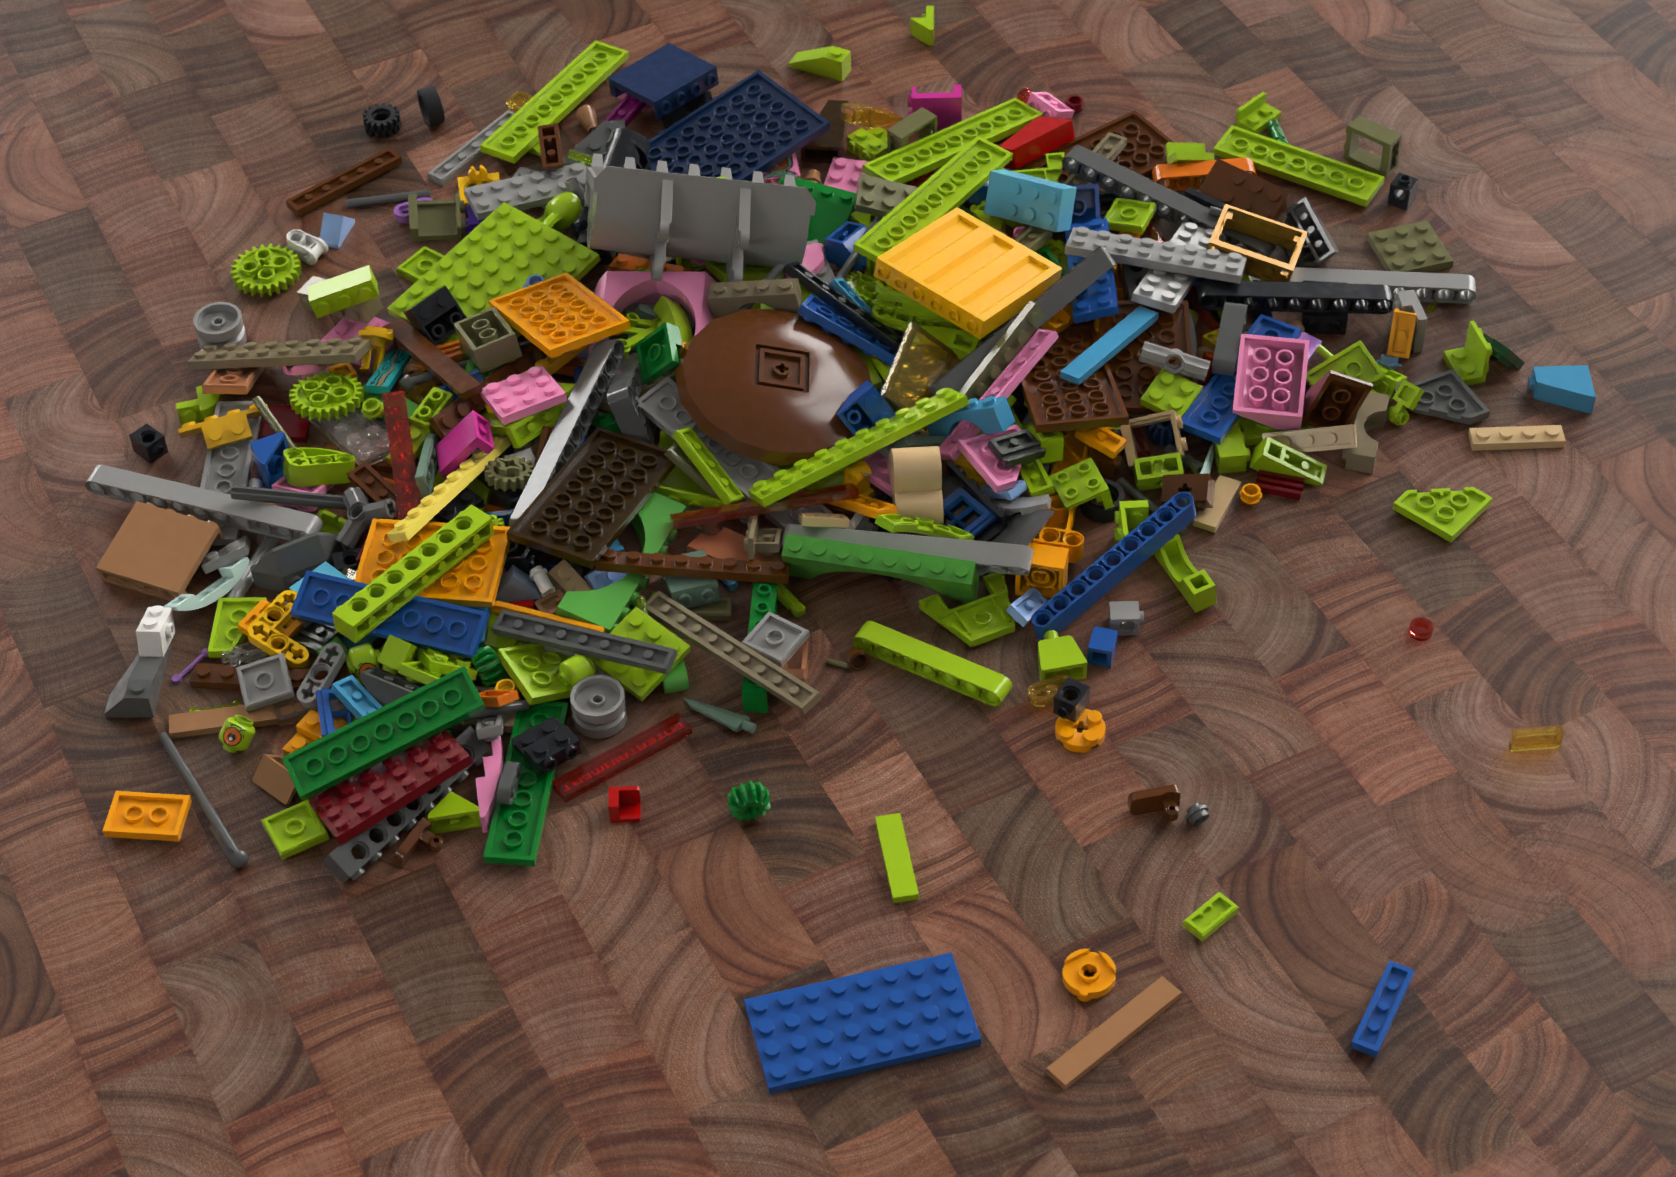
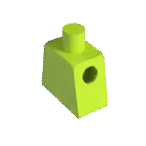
(1060, 657)

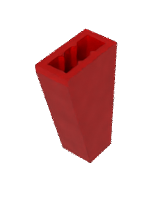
(1038, 139)

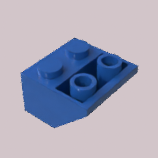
(840, 244)
(864, 408)

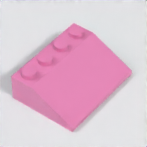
(1271, 380)

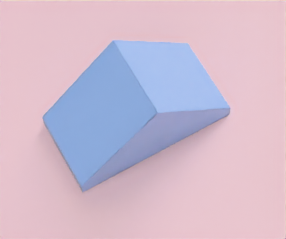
(335, 229)

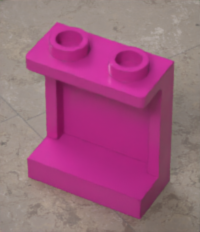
(944, 105)
(463, 440)

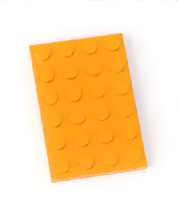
(560, 315)
(468, 583)

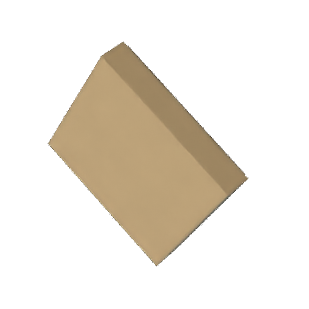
(823, 520)

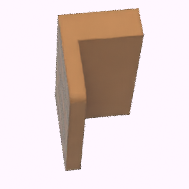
(274, 778)

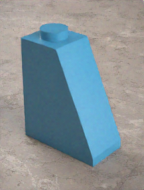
(1563, 386)

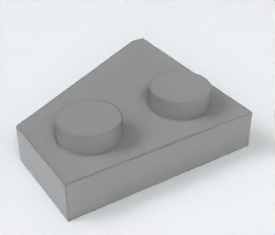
(226, 555)

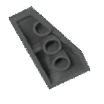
(138, 688)

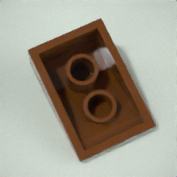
(1334, 400)

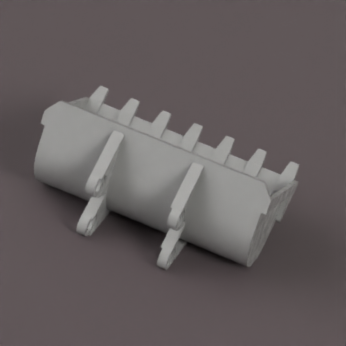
(696, 216)

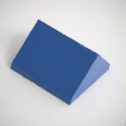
(269, 458)

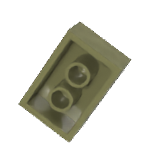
(488, 340)

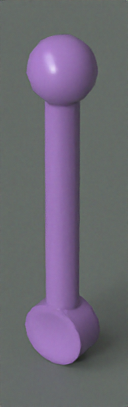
(177, 678)

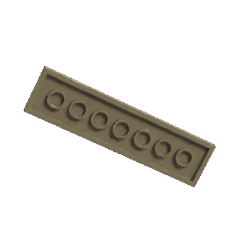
(280, 354)

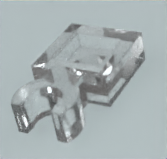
(245, 652)

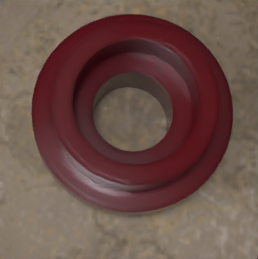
(1075, 103)

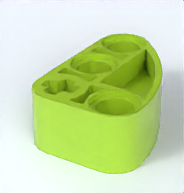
(316, 466)

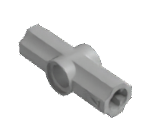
(1189, 364)

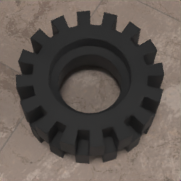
(382, 121)

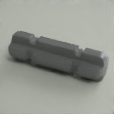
(1187, 462)

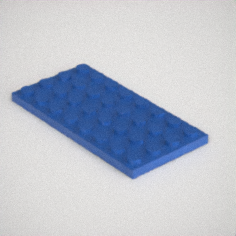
(861, 1022)

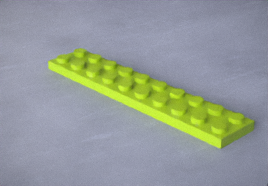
(554, 101)
(942, 146)
(935, 197)
(857, 447)

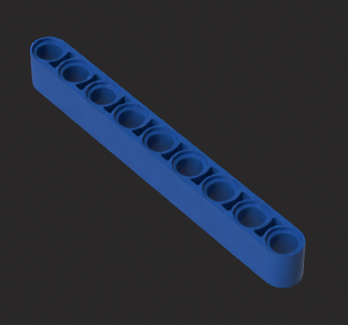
(1115, 565)

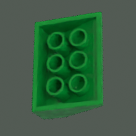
(831, 210)

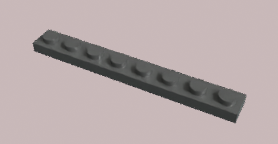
(585, 641)

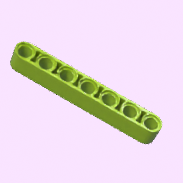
(933, 663)

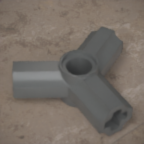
(361, 516)

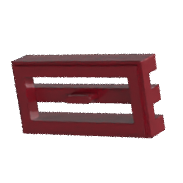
(1280, 484)

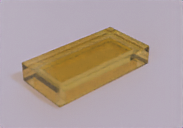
(1536, 738)

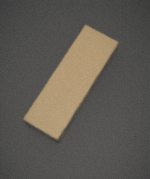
(1224, 495)

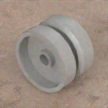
(219, 325)
(598, 706)

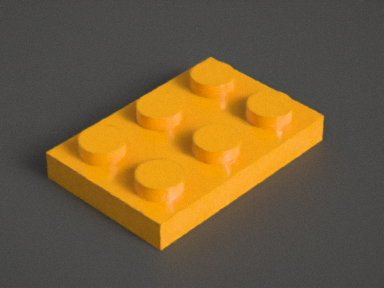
(147, 816)

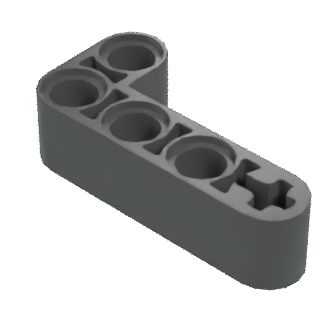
(1228, 340)

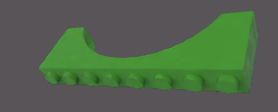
(818, 556)
(612, 603)

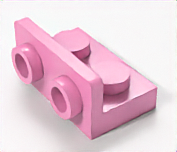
(1049, 105)

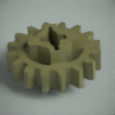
(508, 473)

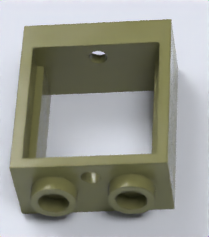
(920, 120)
(1379, 134)

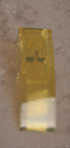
(868, 115)

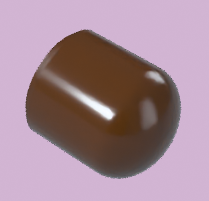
(857, 652)

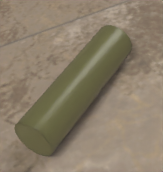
(837, 663)

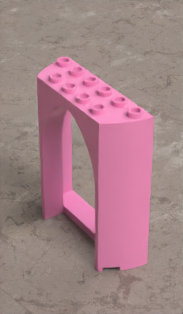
(629, 287)

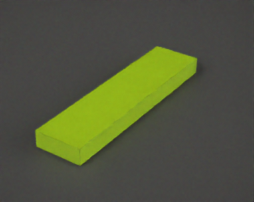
(708, 466)
(896, 858)

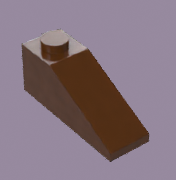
(550, 147)

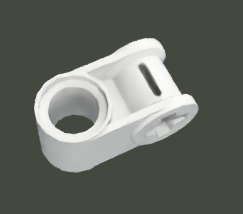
(306, 246)

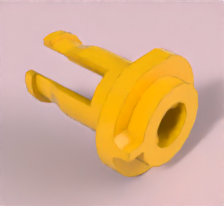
(379, 338)

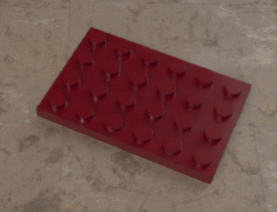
(388, 786)

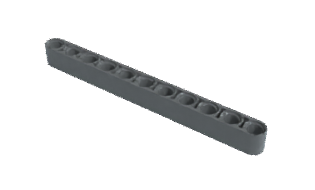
(1170, 204)
(1049, 302)
(573, 420)

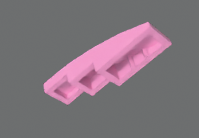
(488, 785)

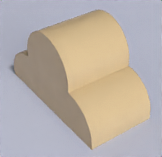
(916, 482)

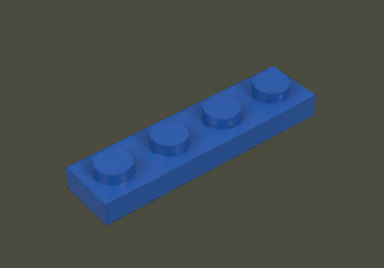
(1382, 1009)

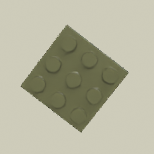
(1410, 248)

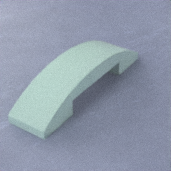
(230, 575)

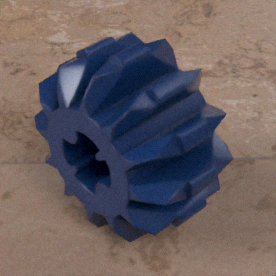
(1162, 433)

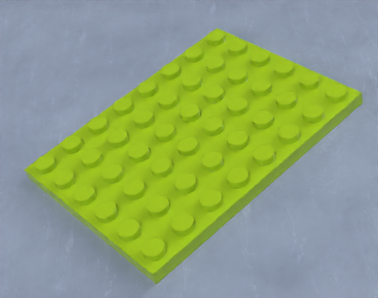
(497, 261)

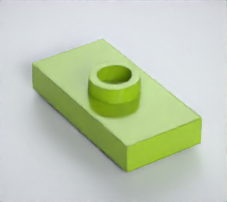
(1210, 916)

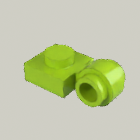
(1407, 397)

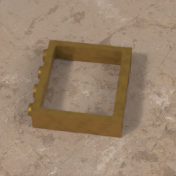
(1264, 229)

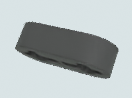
(509, 783)

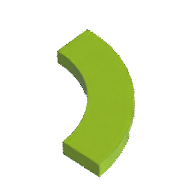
(920, 525)

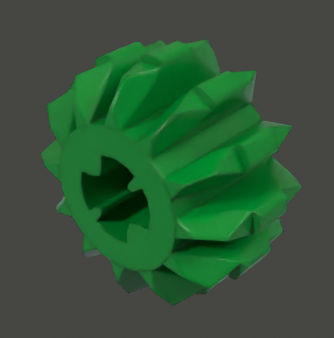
(488, 666)
(748, 801)

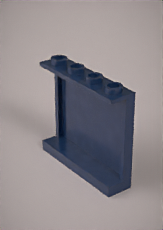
(665, 79)

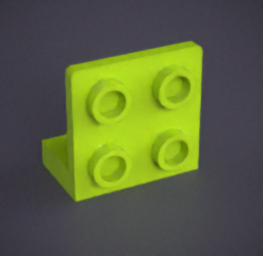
(1471, 361)
(1080, 484)
(1129, 517)

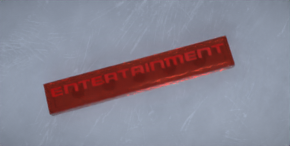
(621, 757)

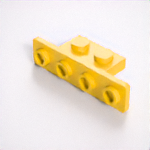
(224, 429)

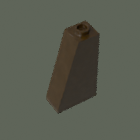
(833, 141)

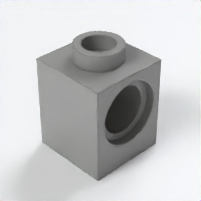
(1125, 617)

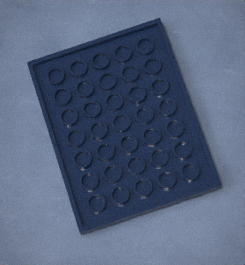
(739, 130)

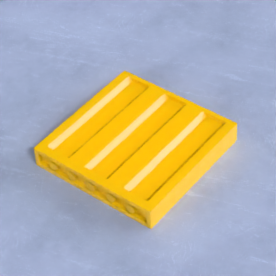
(967, 272)

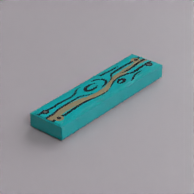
(388, 372)

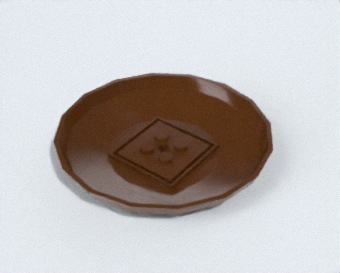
(743, 402)

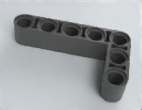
(624, 403)

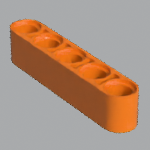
(1192, 174)

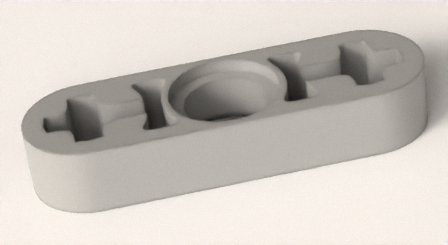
(321, 664)

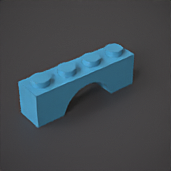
(989, 414)

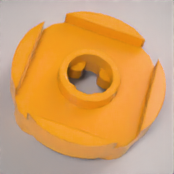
(1081, 742)
(1088, 987)

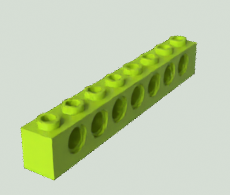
(412, 573)

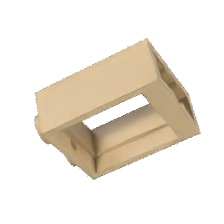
(1177, 424)

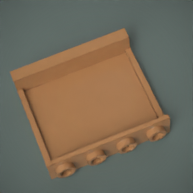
(157, 551)

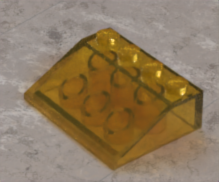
(916, 367)

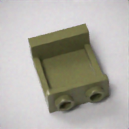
(435, 219)

